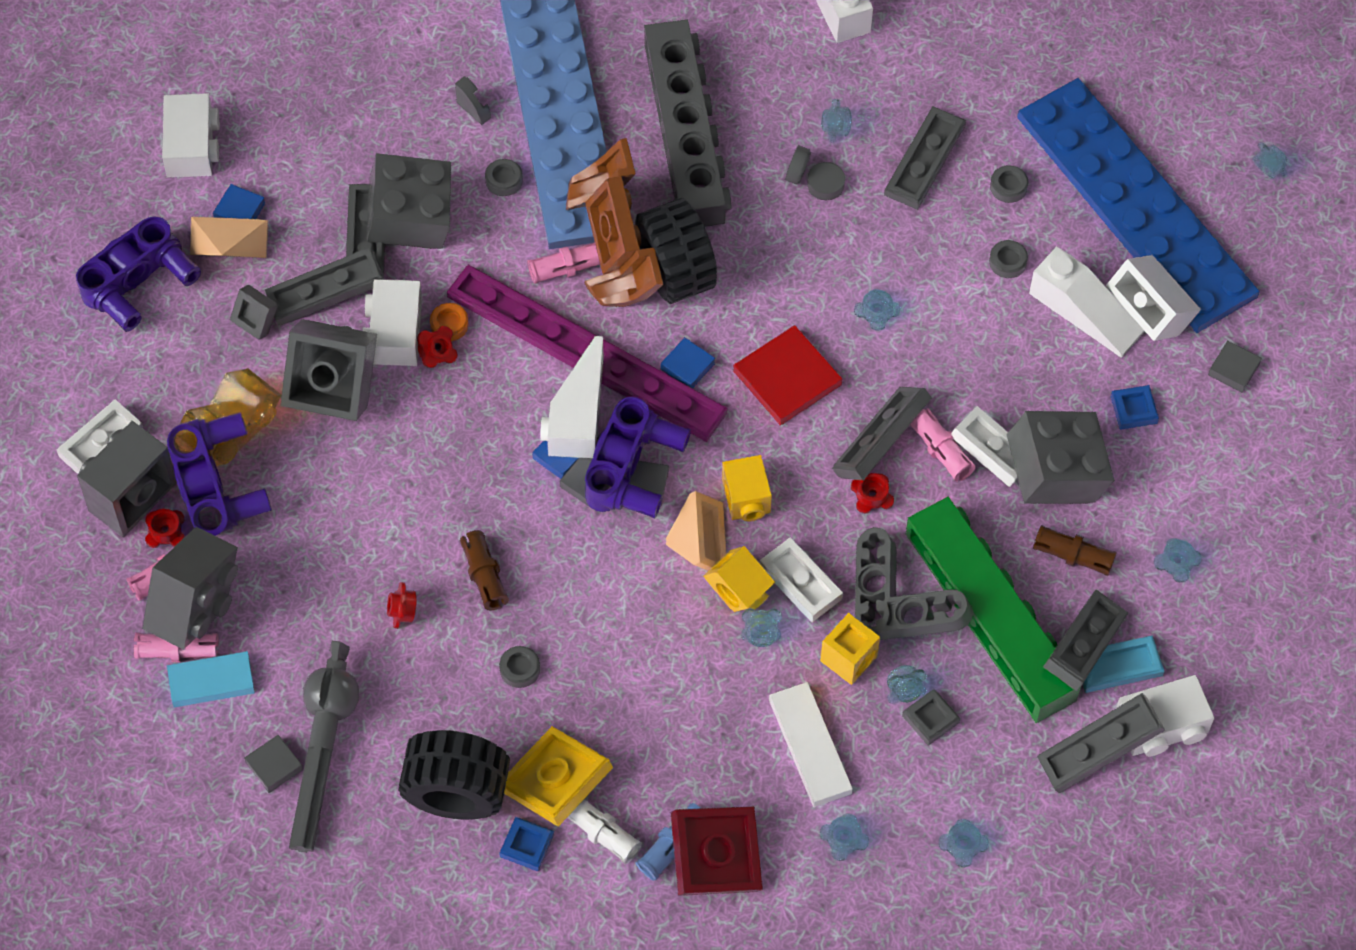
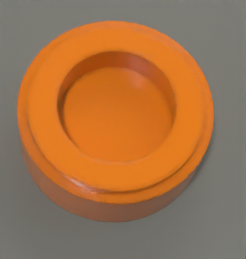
(452, 316)

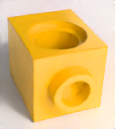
(746, 488)
(740, 580)
(850, 648)

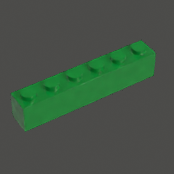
(999, 618)

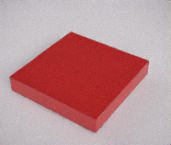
(787, 375)

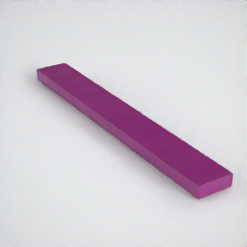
(569, 342)

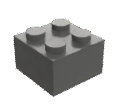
(409, 201)
(328, 369)
(1060, 457)
(126, 478)
(190, 588)

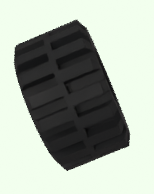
(680, 248)
(454, 774)

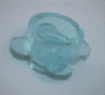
(836, 120)
(1271, 160)
(877, 299)
(1177, 549)
(761, 635)
(906, 684)
(844, 825)
(963, 831)

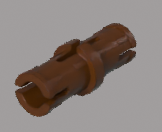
(1074, 550)
(484, 570)

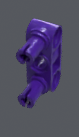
(130, 262)
(619, 454)
(200, 479)

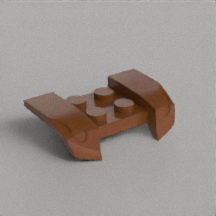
(627, 271)

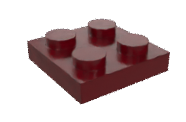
(716, 851)

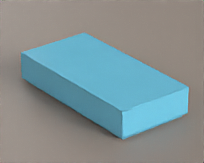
(1125, 664)
(210, 679)

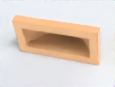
(229, 237)
(699, 531)

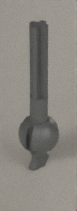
(330, 697)

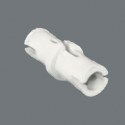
(603, 830)

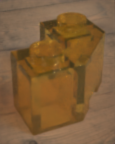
(237, 393)

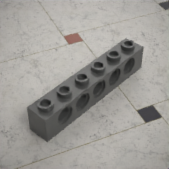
(674, 43)

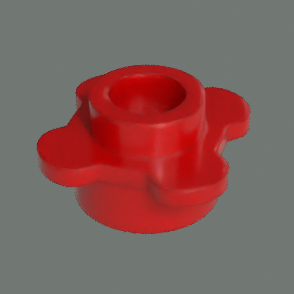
(427, 351)
(873, 482)
(164, 517)
(401, 605)

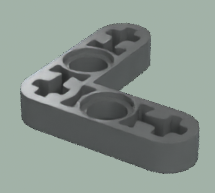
(893, 607)

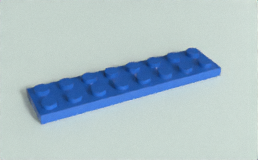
(1136, 199)

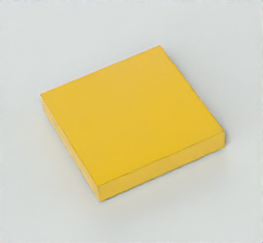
(556, 775)

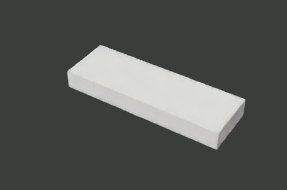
(810, 744)

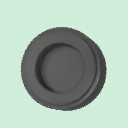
(798, 165)
(503, 177)
(826, 181)
(1009, 184)
(1008, 259)
(519, 666)

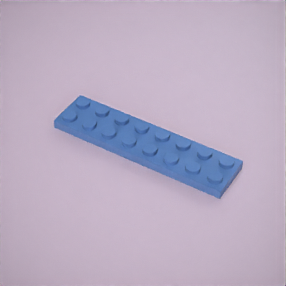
(555, 108)

